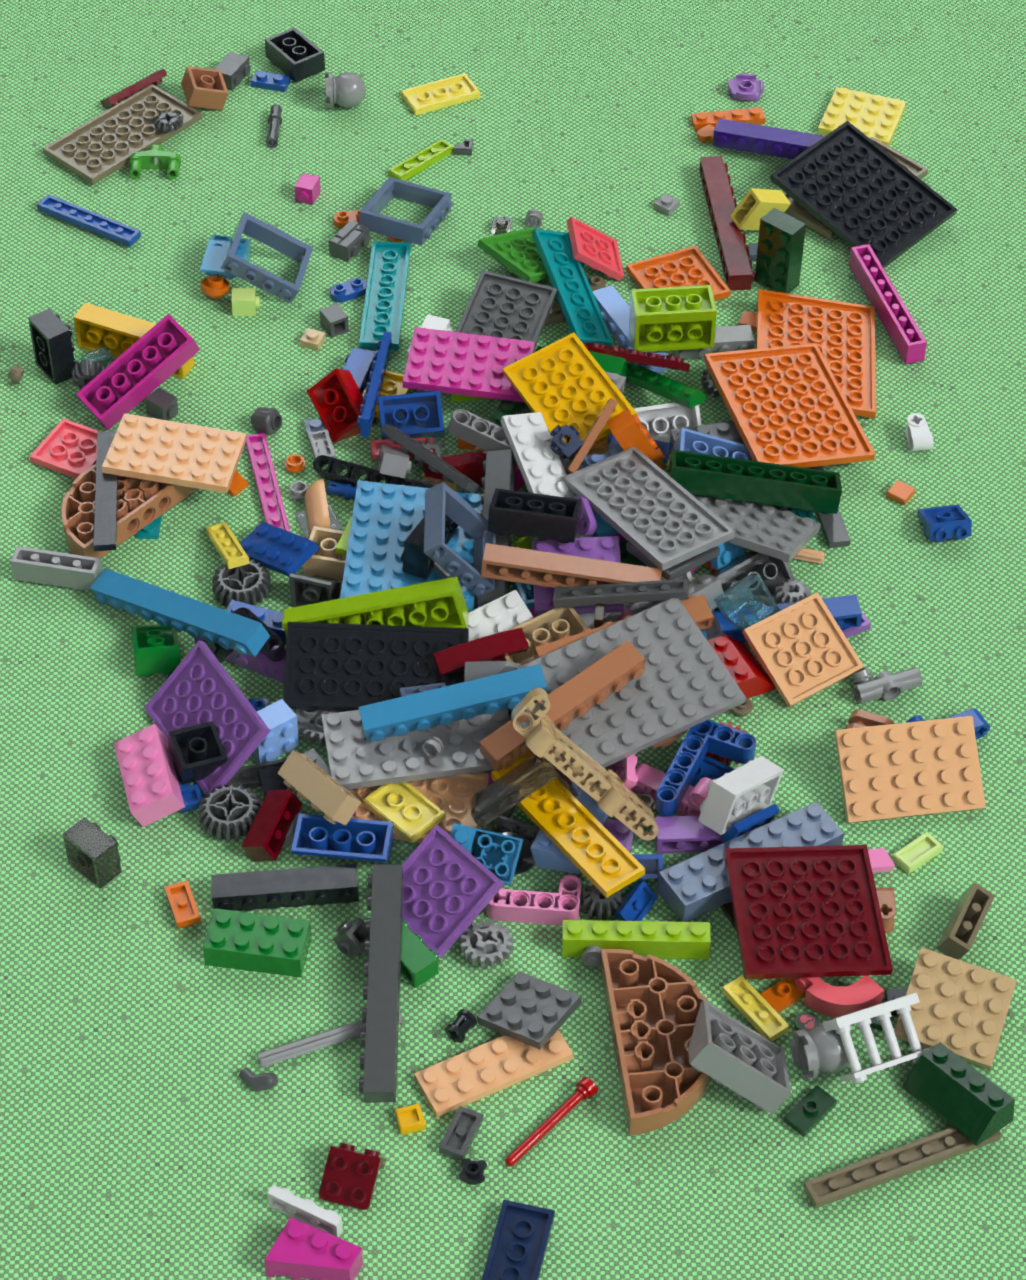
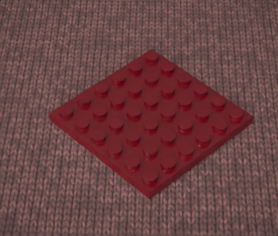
(806, 912)

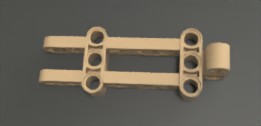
(606, 785)

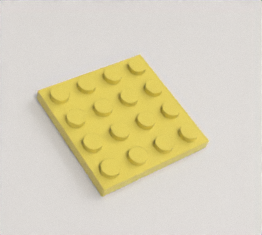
(869, 113)

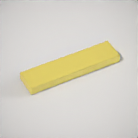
(227, 545)

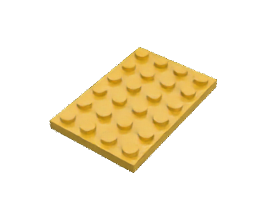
(566, 386)

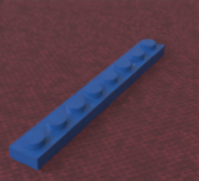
(374, 385)

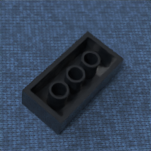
(534, 515)

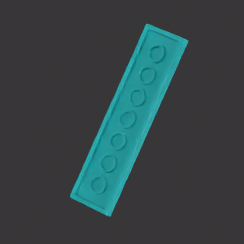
(572, 287)
(385, 293)

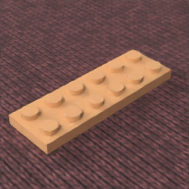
(487, 1071)

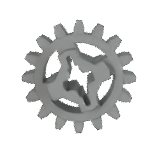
(486, 943)

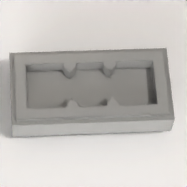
(321, 443)

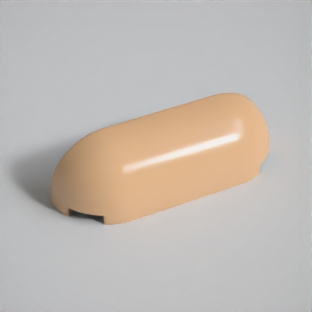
(316, 506)

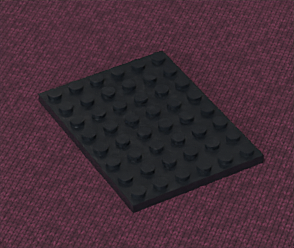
(863, 193)

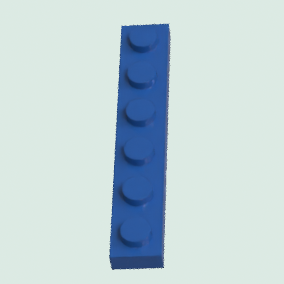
(89, 220)

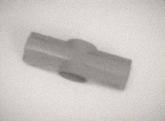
(887, 685)

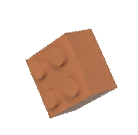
(204, 88)

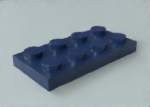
(519, 1242)

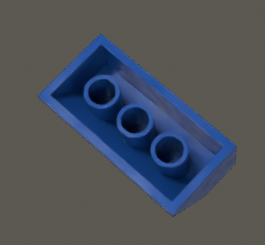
(357, 840)

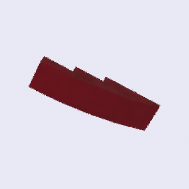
(487, 648)

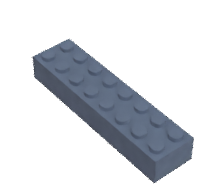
(702, 881)

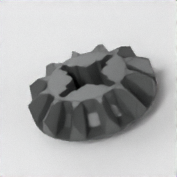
(162, 124)

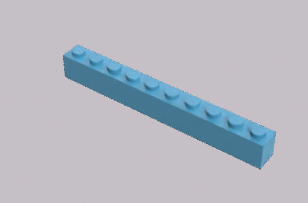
(180, 612)

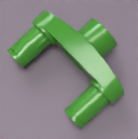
(154, 158)

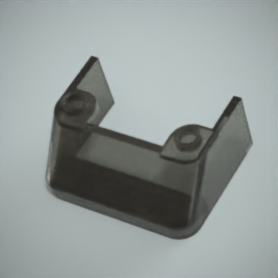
(513, 788)

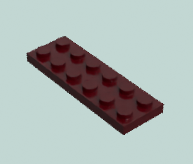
(639, 357)

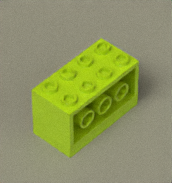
(672, 318)

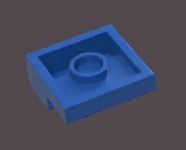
(945, 523)

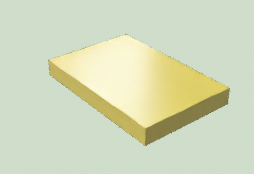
(406, 808)

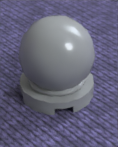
(345, 89)
(818, 1052)

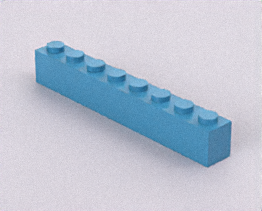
(449, 703)

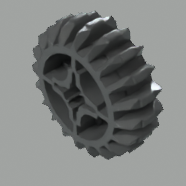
(254, 586)
(228, 812)

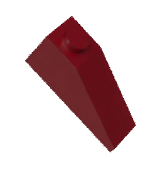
(467, 463)

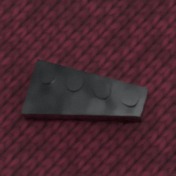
(413, 557)

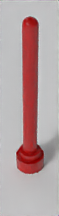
(584, 1090)

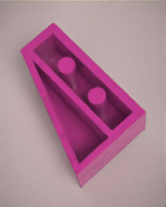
(312, 1254)

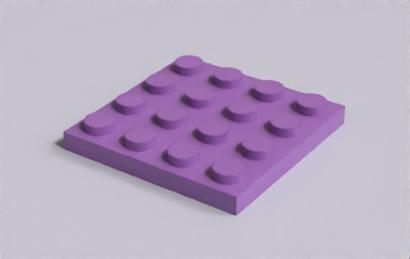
(598, 548)
(444, 890)

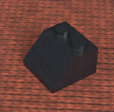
(196, 751)

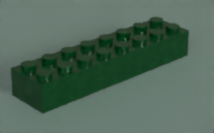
(756, 482)

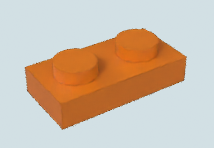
(182, 904)

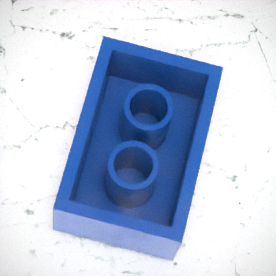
(414, 414)

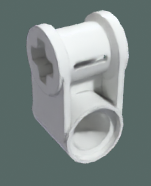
(918, 433)

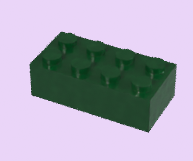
(780, 251)

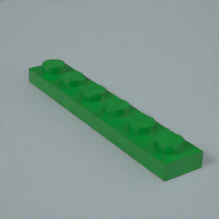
(664, 386)

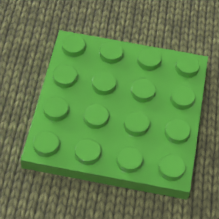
(517, 253)

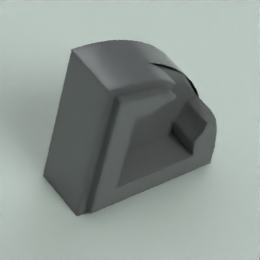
(464, 148)

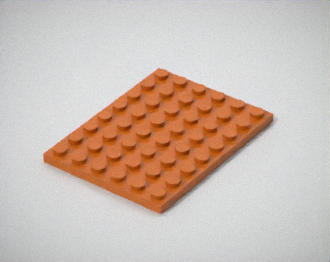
(839, 328)
(788, 406)

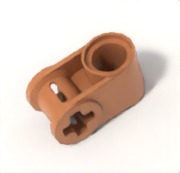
(887, 906)

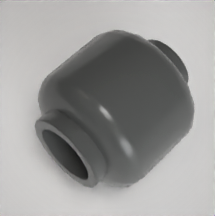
(266, 420)

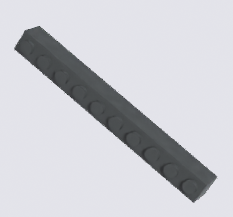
(499, 474)
(383, 984)

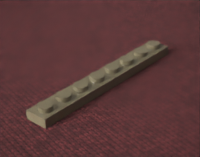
(889, 1166)

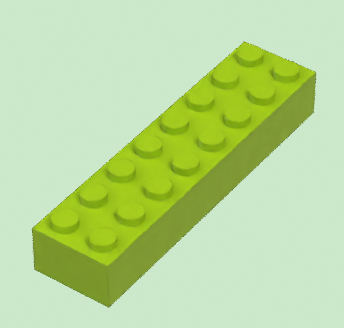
(422, 605)

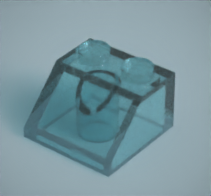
(747, 602)

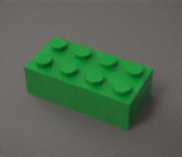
(257, 942)

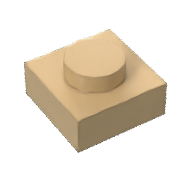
(312, 339)

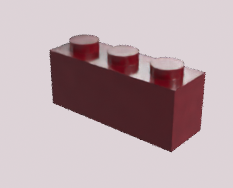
(271, 825)

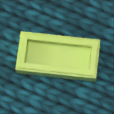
(917, 853)

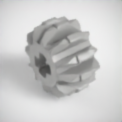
(791, 591)

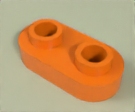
(343, 217)

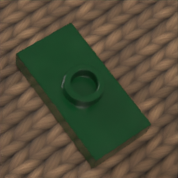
(810, 1111)

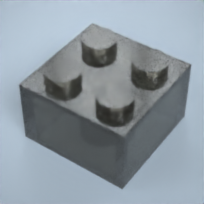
(92, 852)

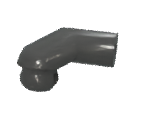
(260, 1081)

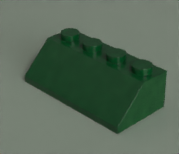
(959, 1094)

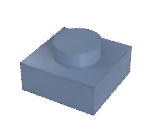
(314, 425)

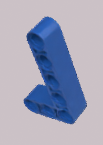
(699, 740)

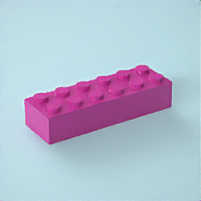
(138, 371)

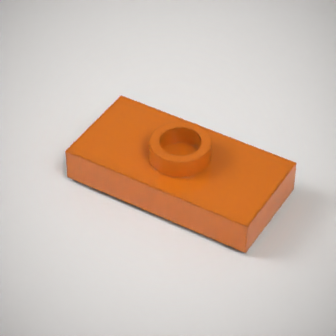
(783, 994)

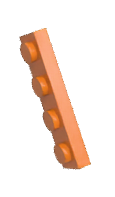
(751, 115)

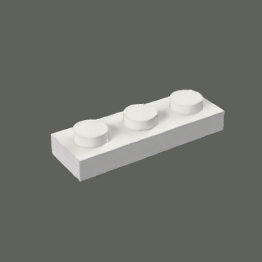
(304, 1210)

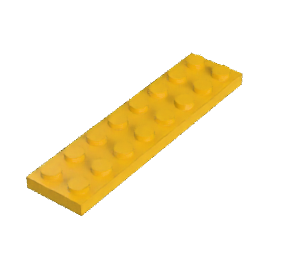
(579, 835)

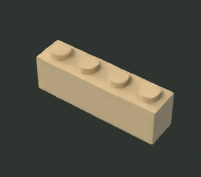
(319, 788)

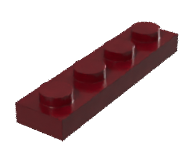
(154, 78)

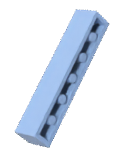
(616, 316)

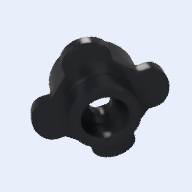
(472, 1177)

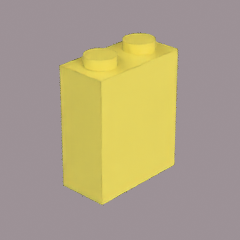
(756, 205)

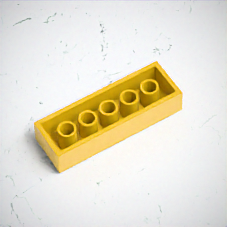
(115, 331)

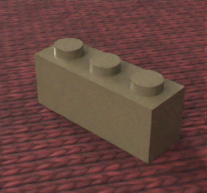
(965, 921)

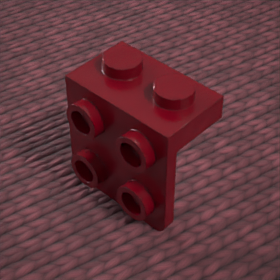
(350, 1176)

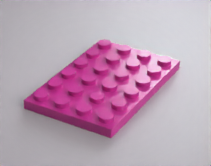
(463, 363)

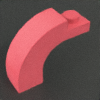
(837, 1000)

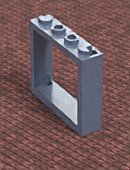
(401, 229)
(275, 239)
(441, 501)

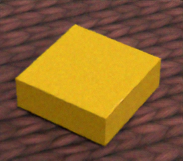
(410, 1119)

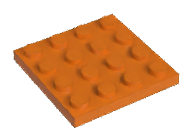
(678, 269)

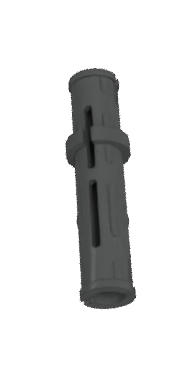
(274, 122)

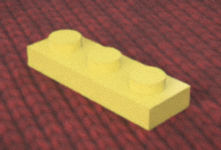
(755, 1009)

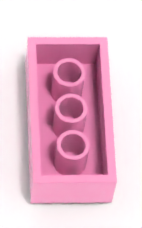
(149, 775)

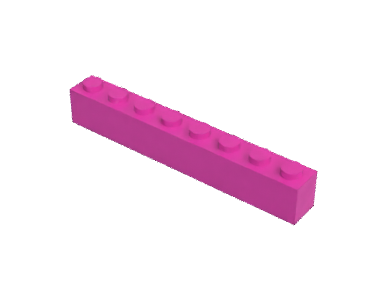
(887, 304)

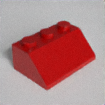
(338, 404)
(742, 666)

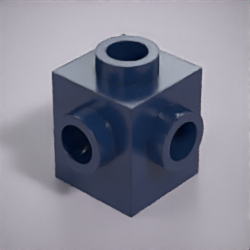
(571, 443)

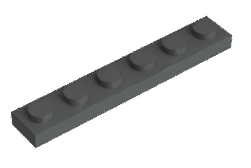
(435, 463)
(621, 593)

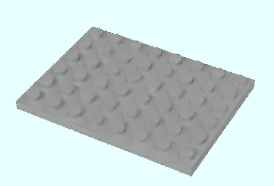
(678, 689)

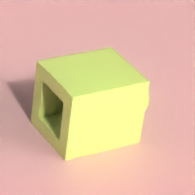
(244, 302)

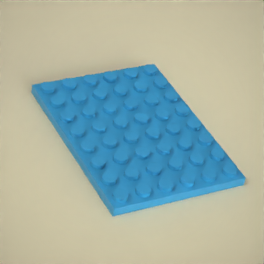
(378, 530)

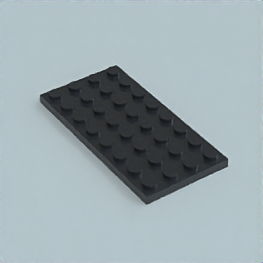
(362, 664)

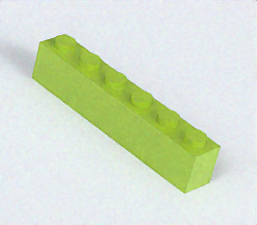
(654, 938)

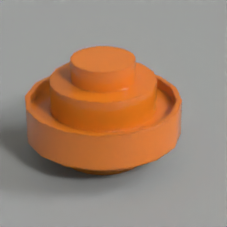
(215, 287)

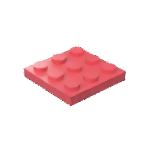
(595, 249)
(67, 449)

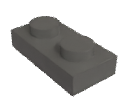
(461, 1133)

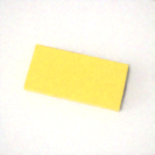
(440, 94)

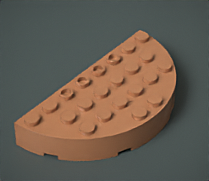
(137, 506)
(651, 1027)

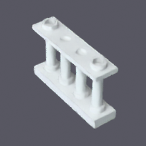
(862, 1019)

